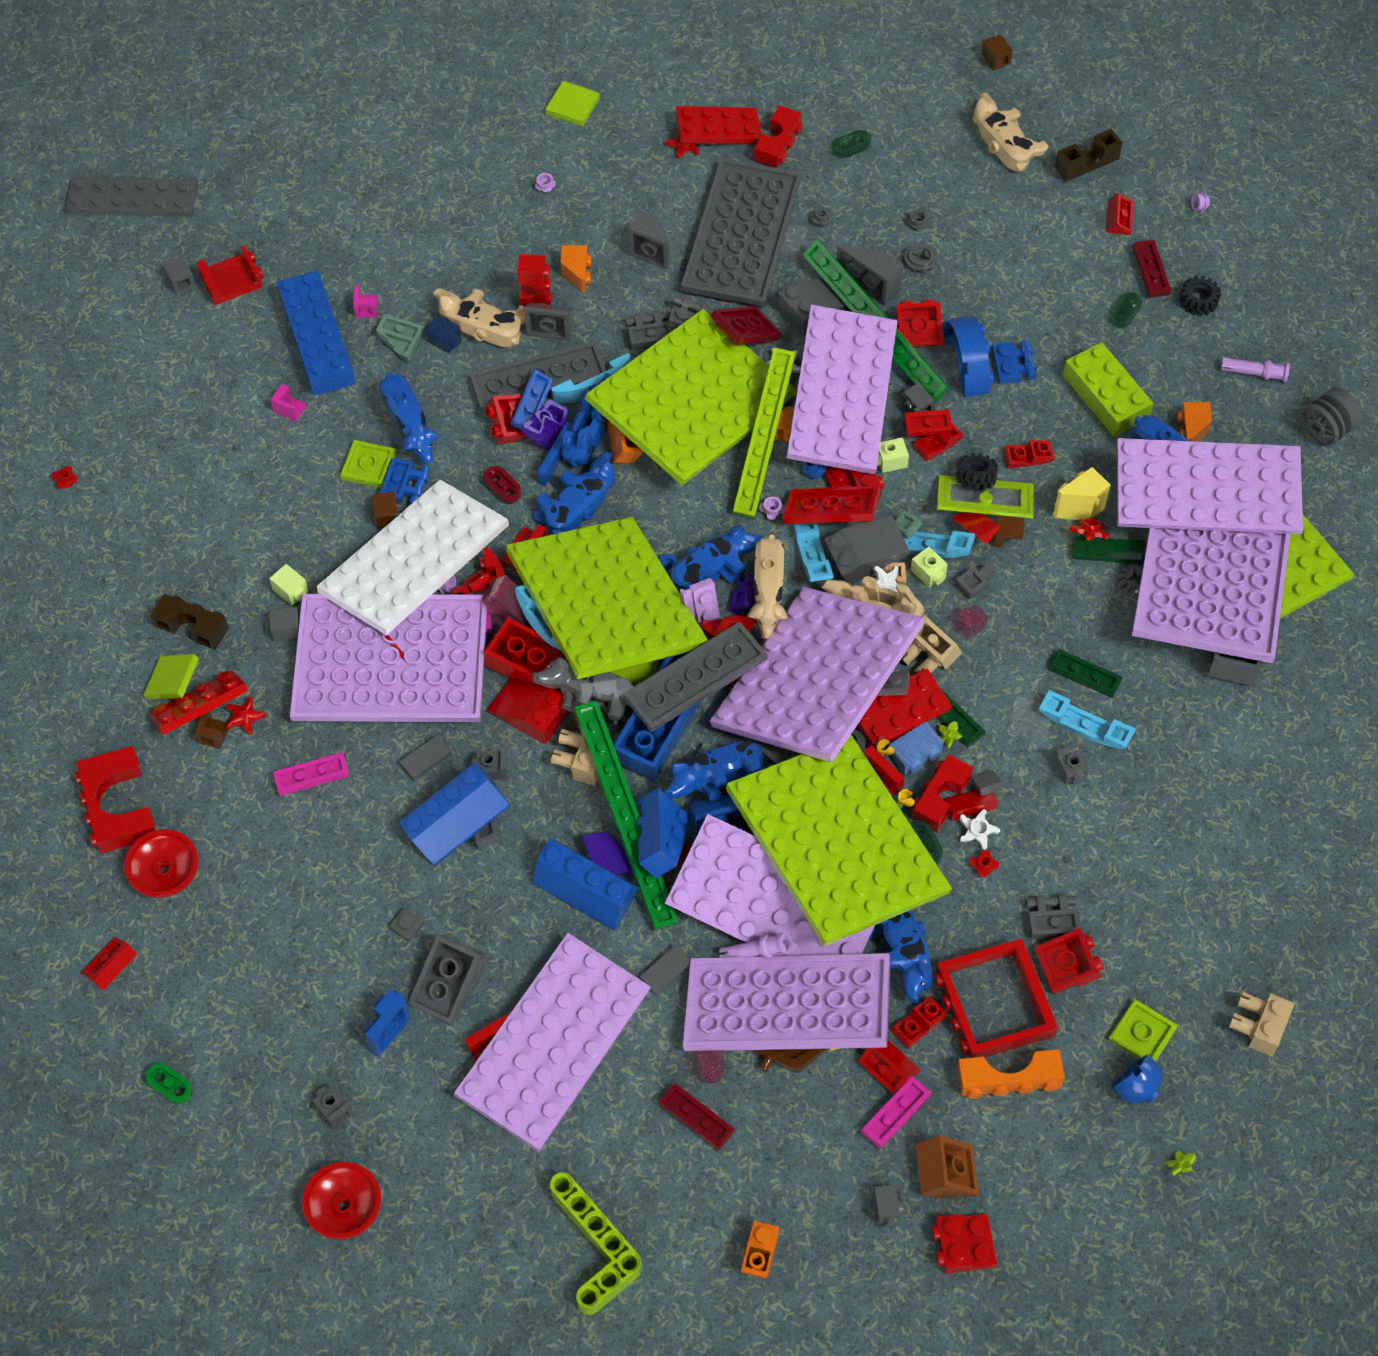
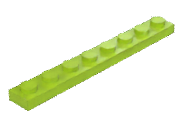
(764, 433)

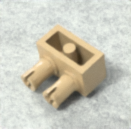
(940, 648)
(580, 763)
(1268, 1030)

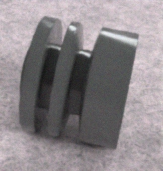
(1331, 416)

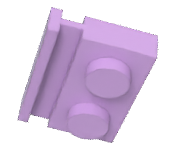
(701, 600)

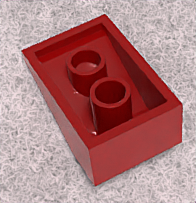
(519, 652)
(530, 708)

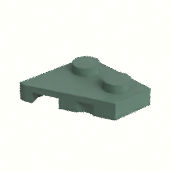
(400, 335)

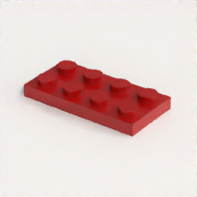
(718, 125)
(831, 505)
(197, 702)
(898, 714)

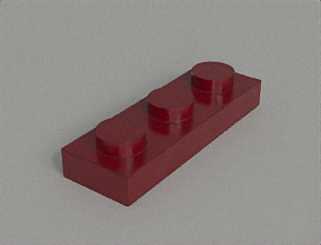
(1151, 268)
(696, 1117)

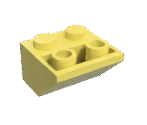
(1082, 497)

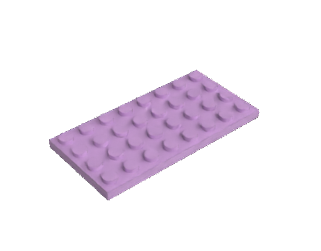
(842, 389)
(1209, 486)
(741, 893)
(787, 1002)
(552, 1042)

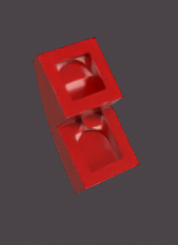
(933, 445)

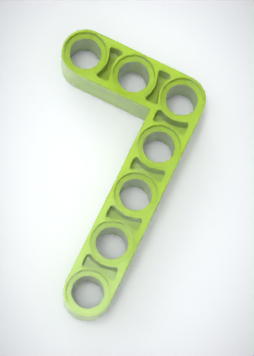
(599, 1239)

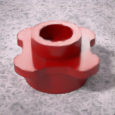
(65, 482)
(984, 870)

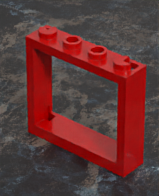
(1048, 1025)

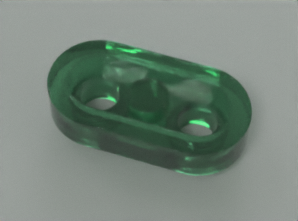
(850, 144)
(1127, 309)
(928, 839)

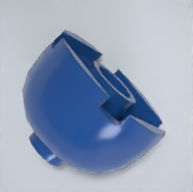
(1139, 1081)

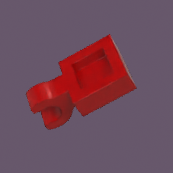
(474, 583)

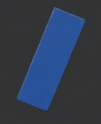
(532, 398)
(552, 459)

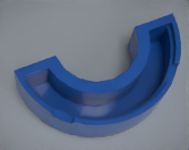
(972, 354)

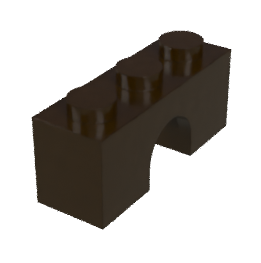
(1103, 150)
(174, 612)

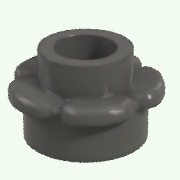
(918, 215)
(821, 221)

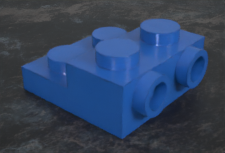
(391, 1018)

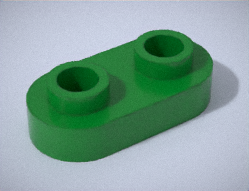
(170, 1084)

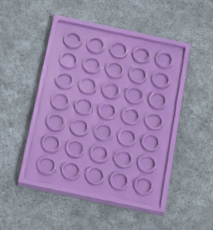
(1213, 590)
(818, 674)
(356, 675)

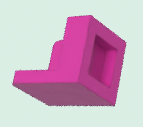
(364, 304)
(285, 405)

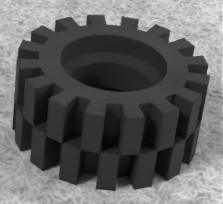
(1200, 305)
(976, 472)

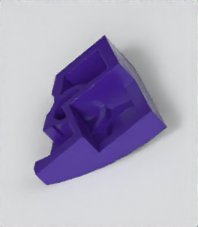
(546, 424)
(607, 853)

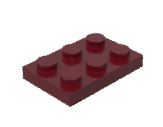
(745, 325)

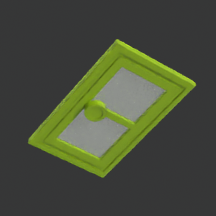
(1002, 499)

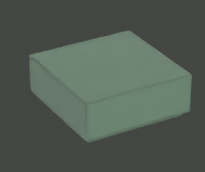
(908, 524)

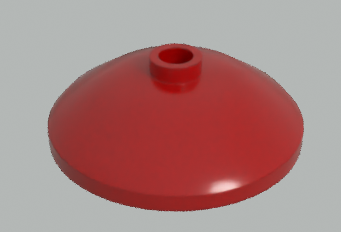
(158, 851)
(332, 1187)

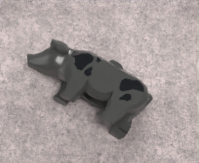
(604, 688)

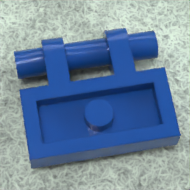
(1007, 363)
(399, 477)

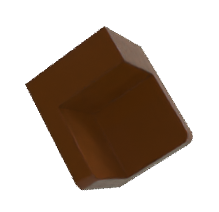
(996, 52)
(384, 508)
(1010, 528)
(211, 731)

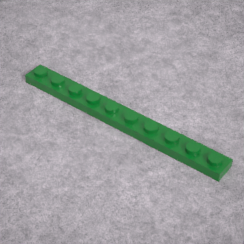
(860, 302)
(623, 811)

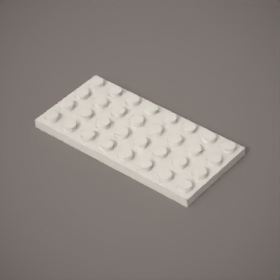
(412, 556)

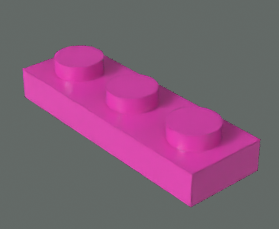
(311, 774)
(896, 1112)

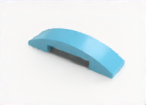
(570, 393)
(946, 546)
(812, 552)
(534, 616)
(1085, 724)

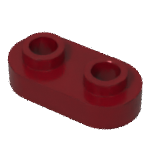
(503, 486)

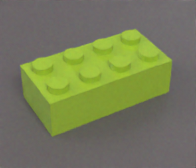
(1107, 388)

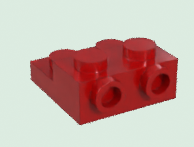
(920, 322)
(501, 412)
(848, 478)
(1069, 960)
(964, 1243)

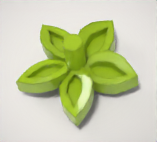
(949, 733)
(1182, 1162)

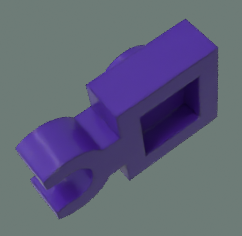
(743, 596)

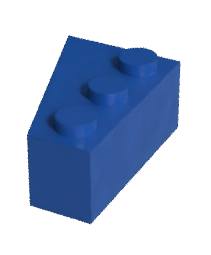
(662, 832)

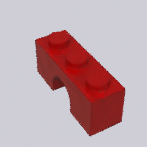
(773, 150)
(535, 281)
(949, 776)

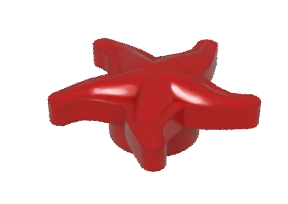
(682, 147)
(1090, 528)
(244, 715)

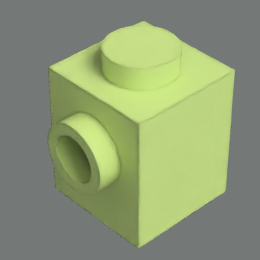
(893, 455)
(929, 567)
(288, 584)

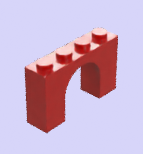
(98, 775)

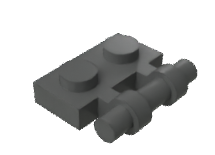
(681, 315)
(647, 334)
(1053, 922)

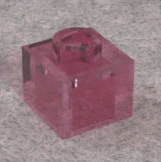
(971, 621)
(711, 1066)

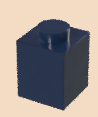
(444, 334)

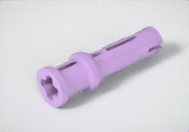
(1266, 370)
(766, 946)

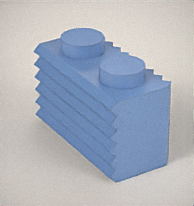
(916, 748)

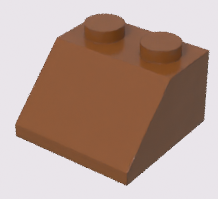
(946, 1168)

